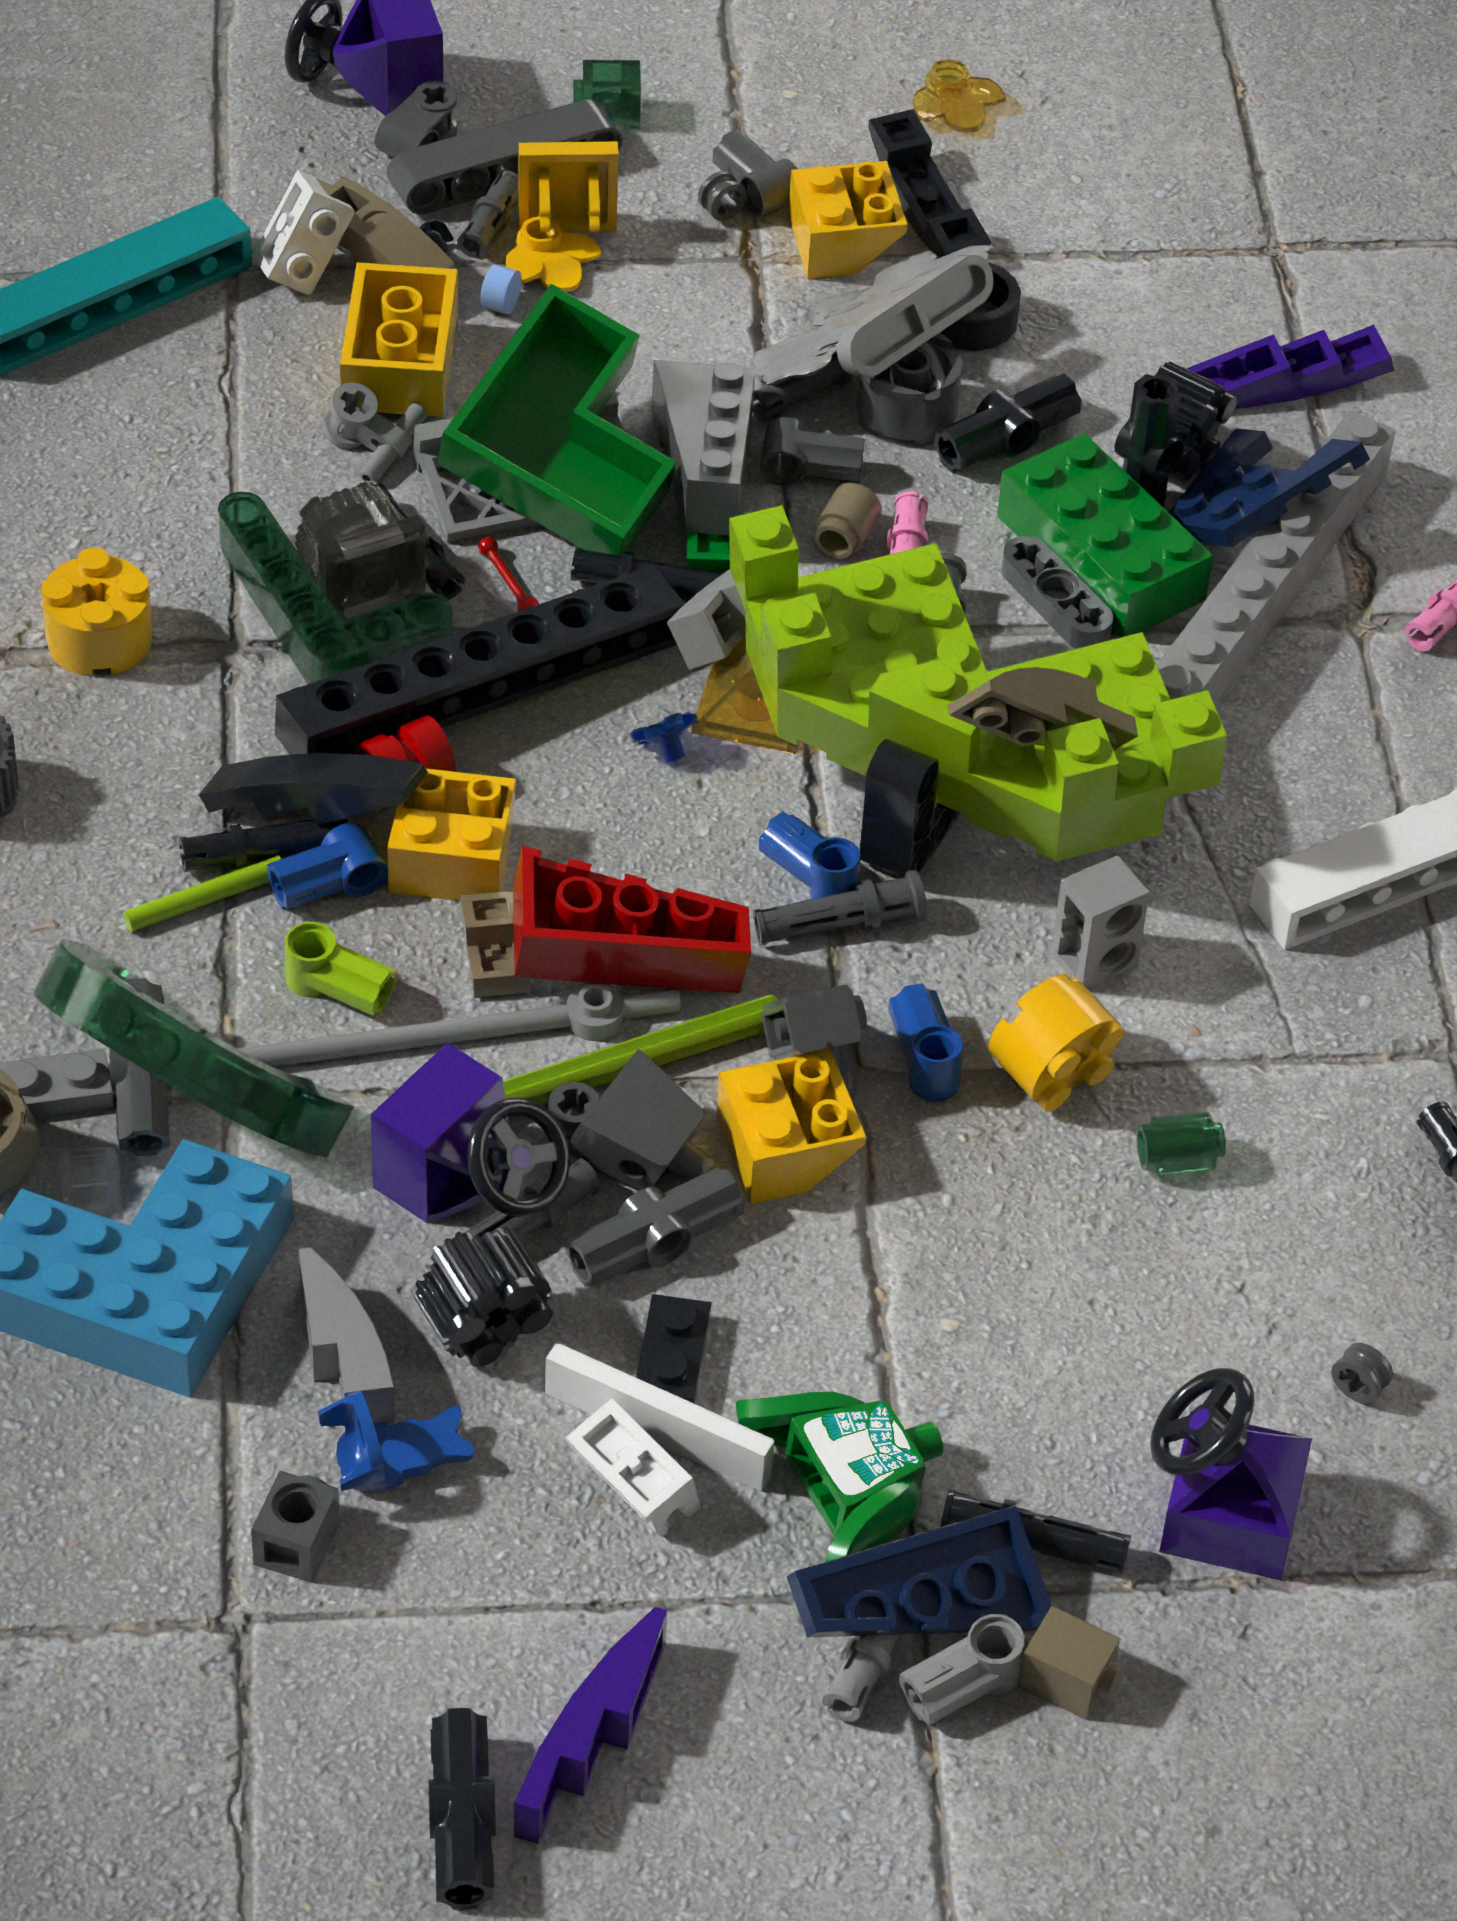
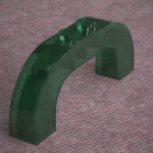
(95, 998)

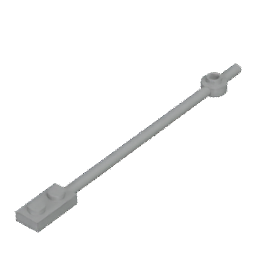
(592, 1013)

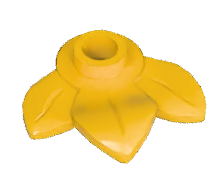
(551, 255)

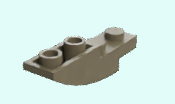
(383, 233)
(1035, 700)

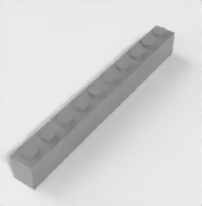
(1273, 571)

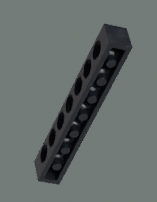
(483, 665)

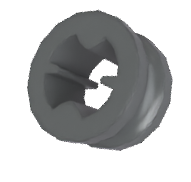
(722, 195)
(571, 1095)
(1362, 1373)

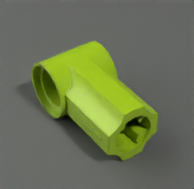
(322, 966)

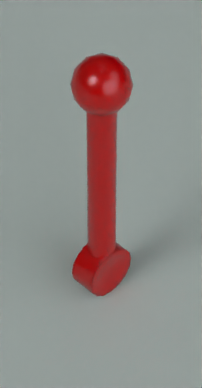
(488, 548)

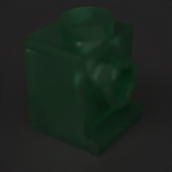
(614, 86)

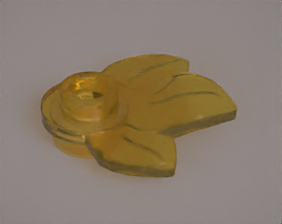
(956, 96)

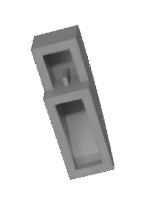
(710, 623)
(343, 1337)

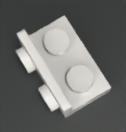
(302, 234)

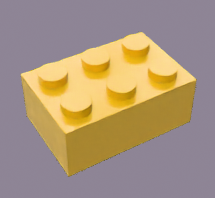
(401, 335)

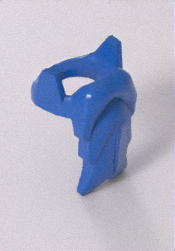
(384, 1455)

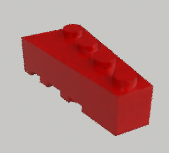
(623, 931)

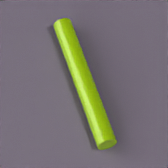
(198, 895)

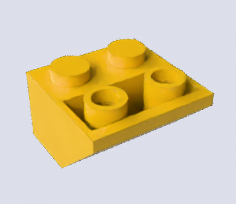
(844, 216)
(452, 836)
(787, 1123)

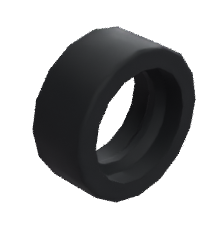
(990, 328)

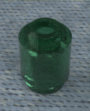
(1180, 1143)

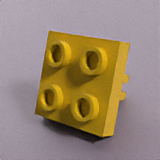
(569, 184)

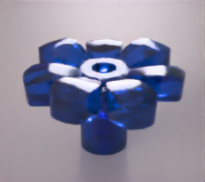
(666, 734)

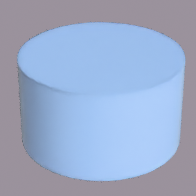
(501, 289)

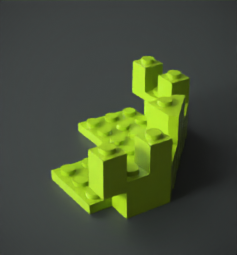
(888, 649)

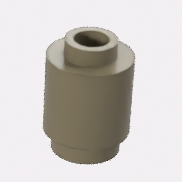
(847, 520)

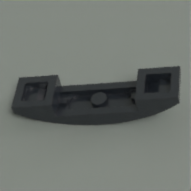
(921, 187)

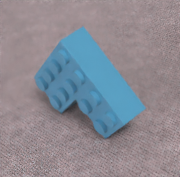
(151, 1292)

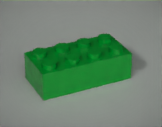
(1107, 533)

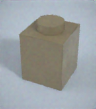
(1071, 1663)

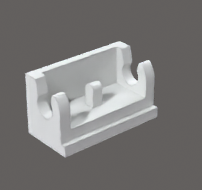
(634, 1466)

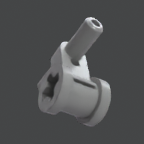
(369, 428)

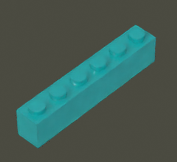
(120, 281)

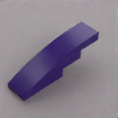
(1303, 368)
(597, 1713)

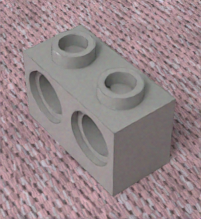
(1100, 922)

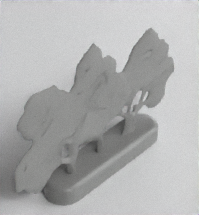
(885, 321)

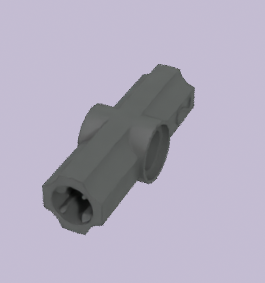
(141, 1097)
(654, 1226)

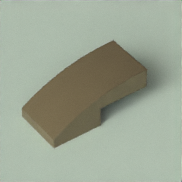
(490, 944)

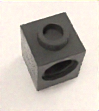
(289, 1546)

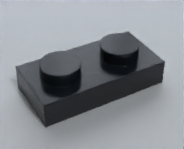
(674, 1344)

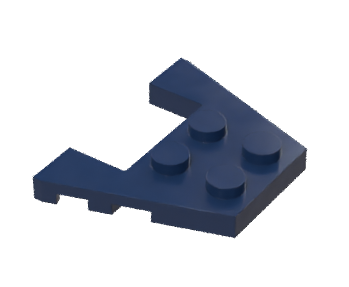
(1239, 499)

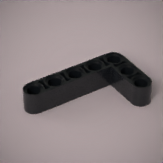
(900, 811)

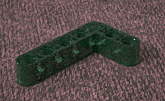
(301, 611)

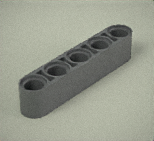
(467, 164)

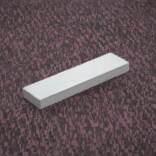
(664, 1416)

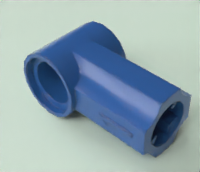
(342, 862)
(820, 862)
(927, 1042)

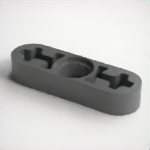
(1055, 573)

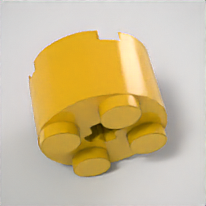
(97, 613)
(1057, 1041)

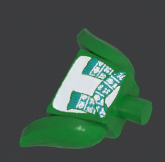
(851, 1461)

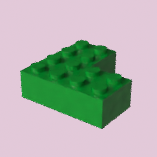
(537, 433)

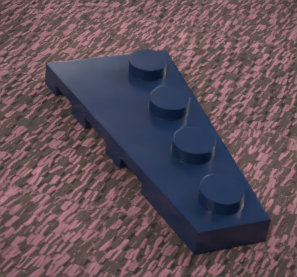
(927, 1582)

